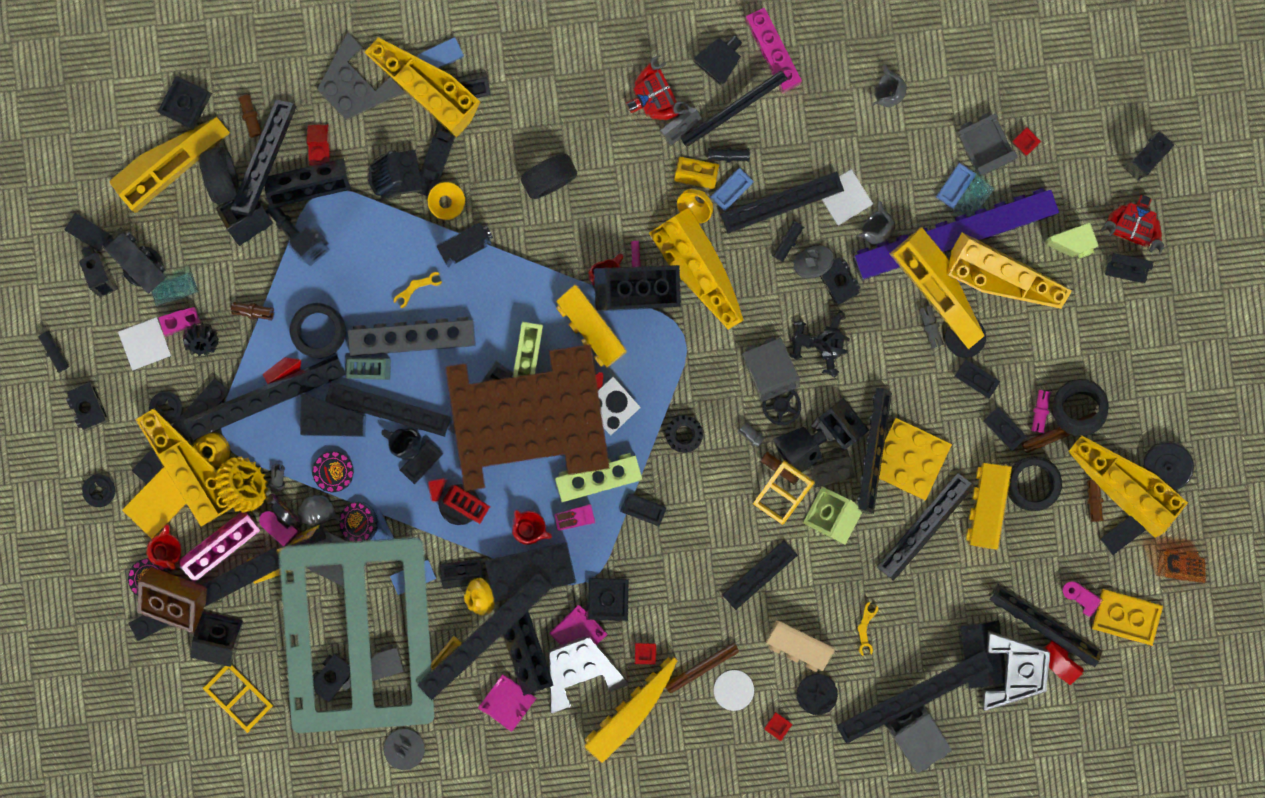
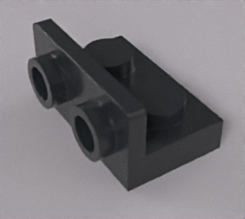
(1128, 268)

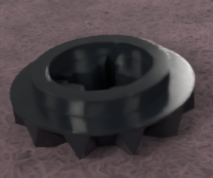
(173, 401)
(89, 487)

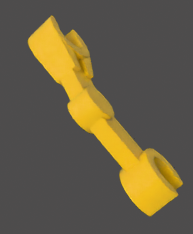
(415, 284)
(862, 628)

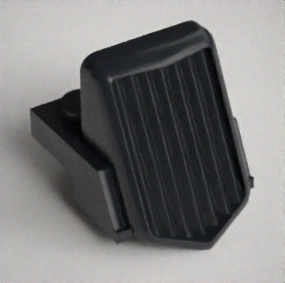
(395, 174)

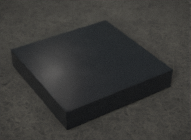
(184, 102)
(607, 599)

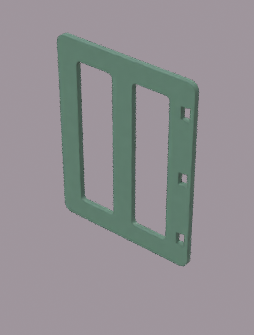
(296, 621)

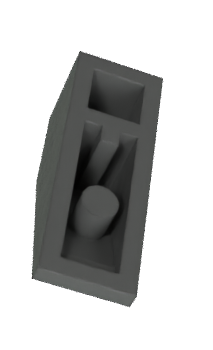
(384, 664)

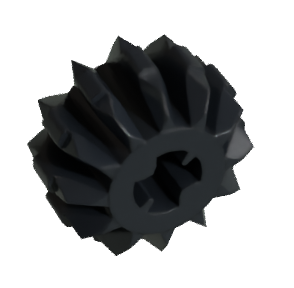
(200, 339)

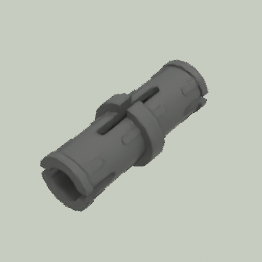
(931, 327)

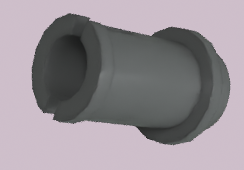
(817, 425)
(751, 434)
(276, 483)

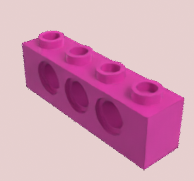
(772, 48)
(219, 545)

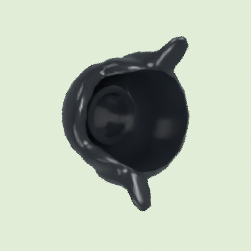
(403, 442)

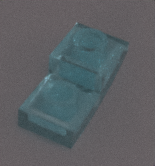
(973, 198)
(174, 289)

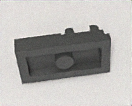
(681, 125)

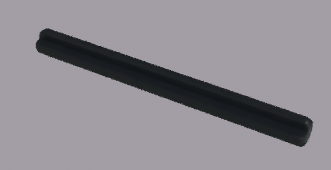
(734, 108)

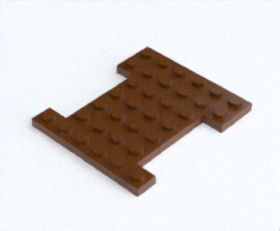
(530, 417)

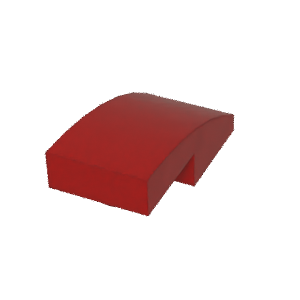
(1062, 665)

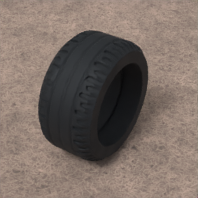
(219, 175)
(549, 176)
(302, 314)
(1086, 388)
(1055, 478)

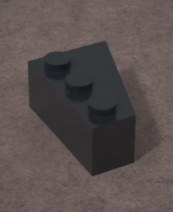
(135, 259)
(326, 419)

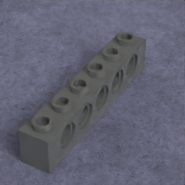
(359, 347)

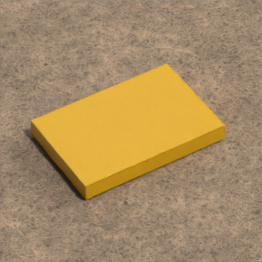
(155, 504)
(1127, 617)

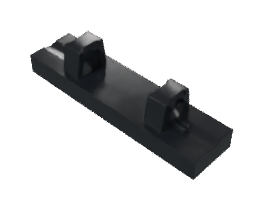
(436, 159)

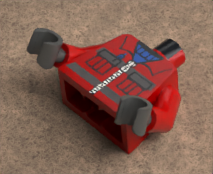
(654, 94)
(1136, 224)

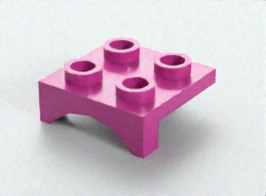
(576, 626)
(507, 703)

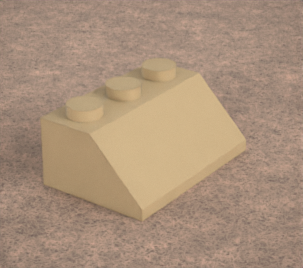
(799, 646)

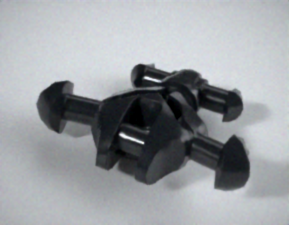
(829, 342)

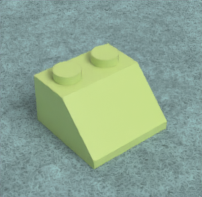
(1074, 242)
(833, 515)

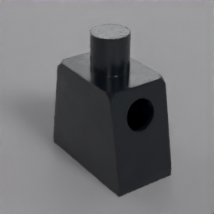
(719, 59)
(97, 272)
(800, 447)

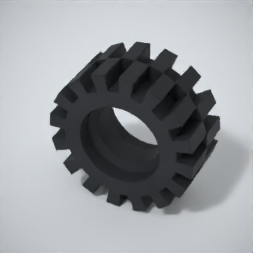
(693, 424)

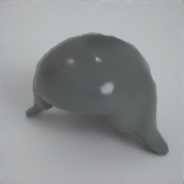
(889, 82)
(878, 226)
(316, 511)

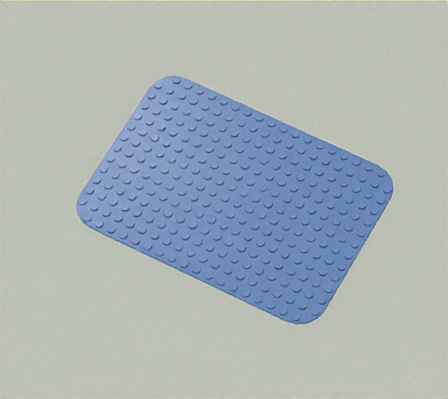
(369, 263)

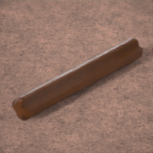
(1050, 436)
(702, 668)

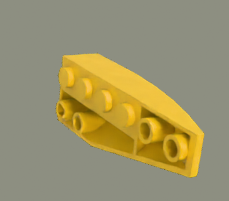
(427, 85)
(165, 163)
(686, 245)
(928, 271)
(1002, 275)
(185, 466)
(1130, 486)
(629, 715)

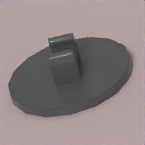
(813, 262)
(404, 749)

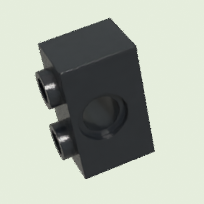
(840, 293)
(97, 413)
(843, 424)
(342, 670)

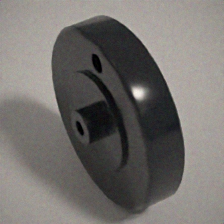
(1170, 463)

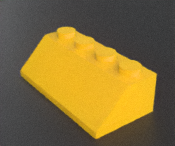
(591, 326)
(989, 505)

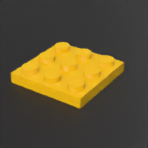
(912, 458)

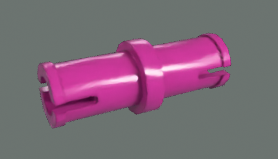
(1041, 411)

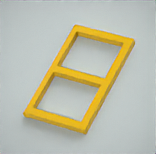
(810, 482)
(248, 686)

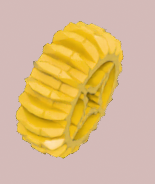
(241, 484)

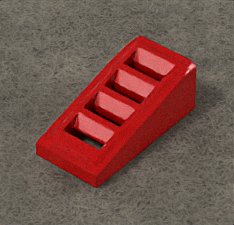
(449, 496)

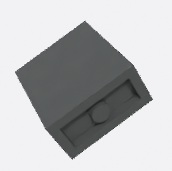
(986, 144)

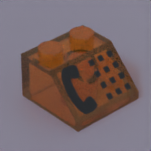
(1180, 566)

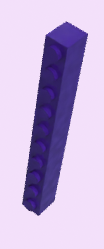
(979, 226)

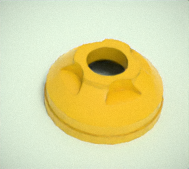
(454, 193)
(701, 212)
(219, 446)
(479, 597)

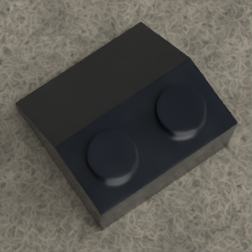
(244, 227)
(216, 639)

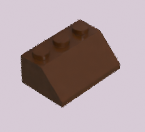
(171, 599)

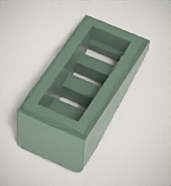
(385, 368)

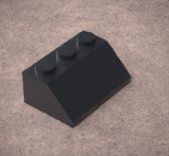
(973, 641)

